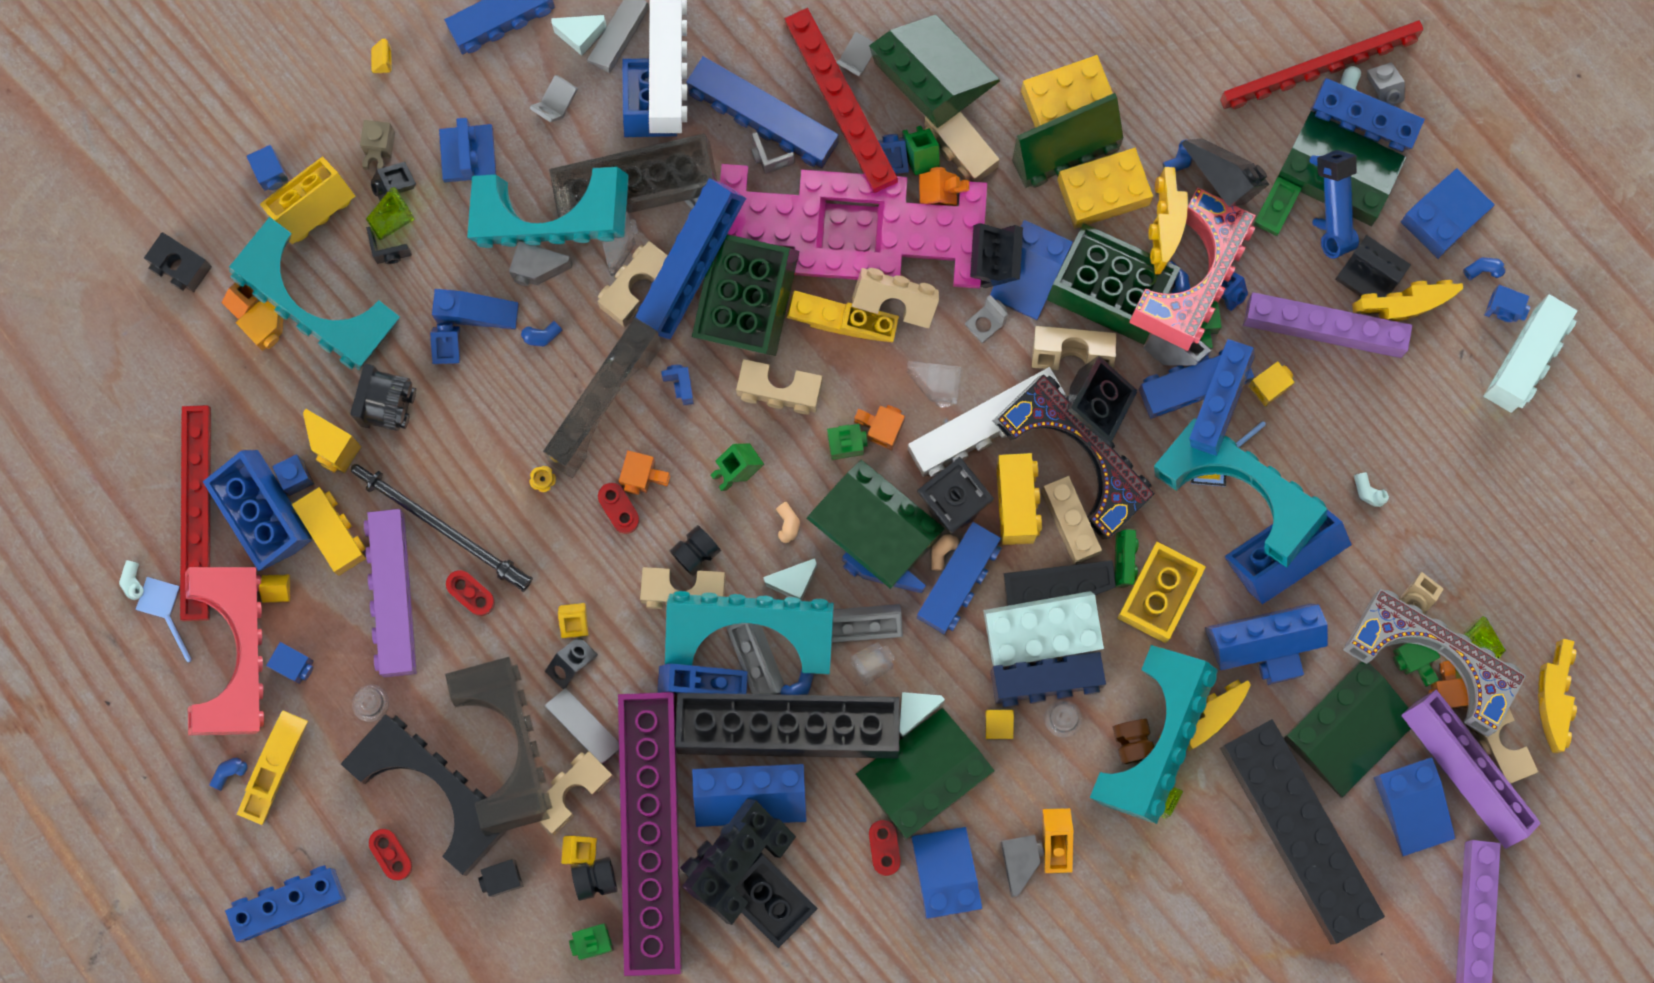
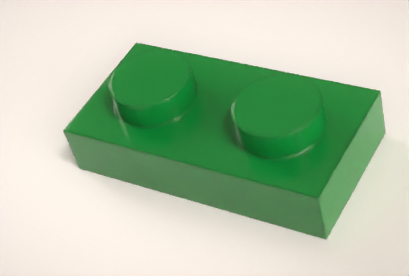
(1277, 206)
(1125, 549)

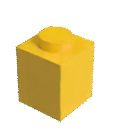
(1272, 383)

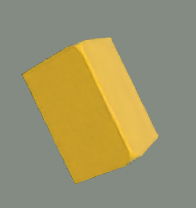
(381, 57)
(573, 620)
(999, 724)
(578, 850)

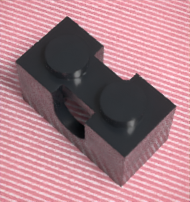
(166, 252)

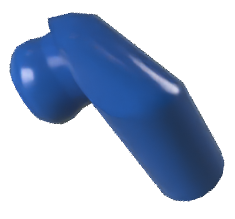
(1182, 160)
(1485, 264)
(1182, 281)
(541, 337)
(802, 687)
(226, 769)

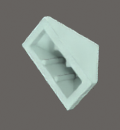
(579, 31)
(793, 580)
(915, 709)

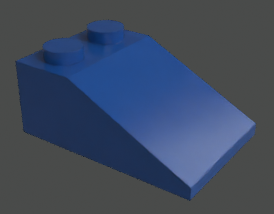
(637, 99)
(1447, 213)
(1040, 264)
(1416, 806)
(946, 873)

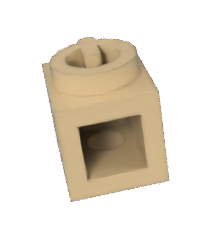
(1422, 593)

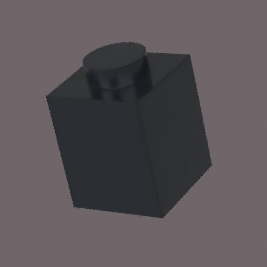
(500, 878)

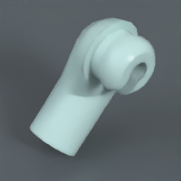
(1351, 77)
(1369, 494)
(129, 582)

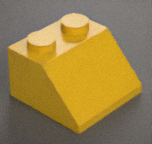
(331, 444)

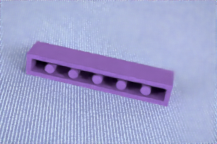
(1327, 325)
(391, 593)
(1471, 769)
(1478, 912)

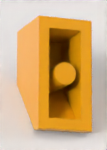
(262, 325)
(1057, 840)

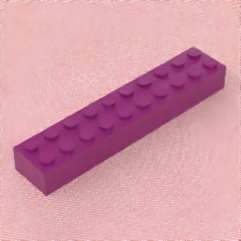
(649, 834)

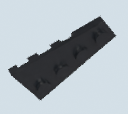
(1058, 581)

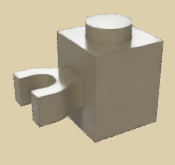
(376, 142)

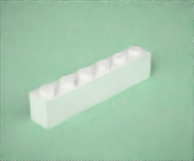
(666, 66)
(966, 431)

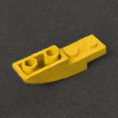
(1170, 219)
(1410, 303)
(842, 318)
(1554, 707)
(1218, 712)
(272, 767)

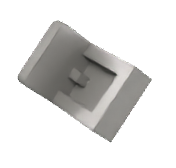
(1387, 83)

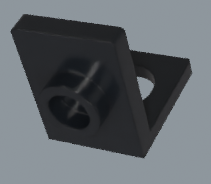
(389, 255)
(571, 660)

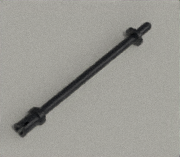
(504, 569)

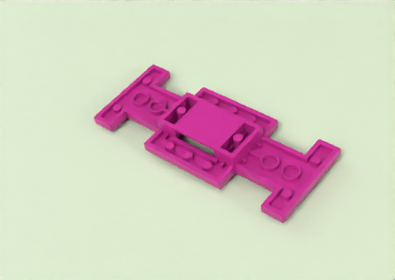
(845, 238)

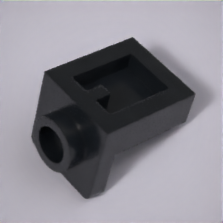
(392, 176)

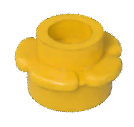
(539, 472)

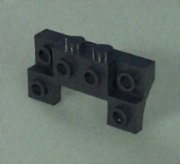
(732, 856)

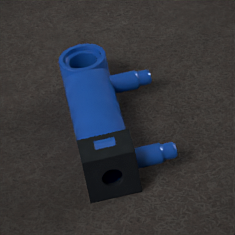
(1338, 223)

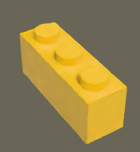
(330, 530)

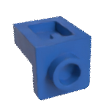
(895, 152)
(1234, 292)
(445, 343)
(683, 387)

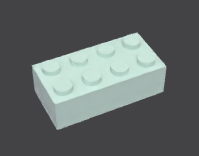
(1531, 353)
(1043, 629)

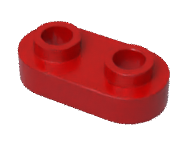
(619, 506)
(471, 593)
(884, 847)
(390, 855)

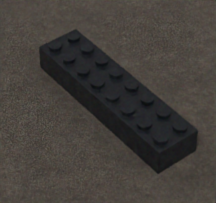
(787, 725)
(1302, 832)

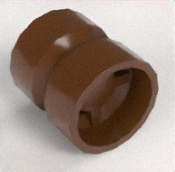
(1133, 740)

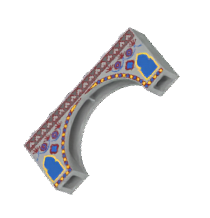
(1488, 680)

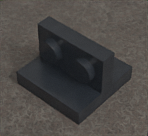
(996, 254)
(1372, 269)

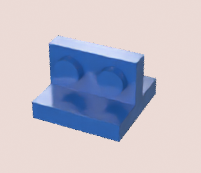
(467, 151)

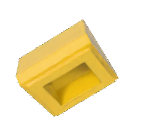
(275, 588)

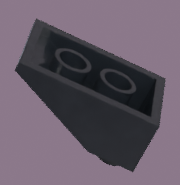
(1230, 174)
(1100, 398)
(773, 901)

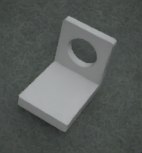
(856, 54)
(556, 99)
(769, 165)
(994, 312)

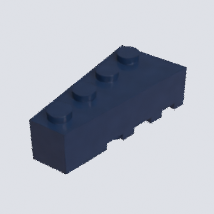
(1047, 678)

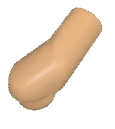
(791, 523)
(940, 549)

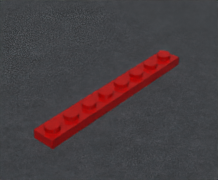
(1332, 62)
(841, 100)
(195, 502)

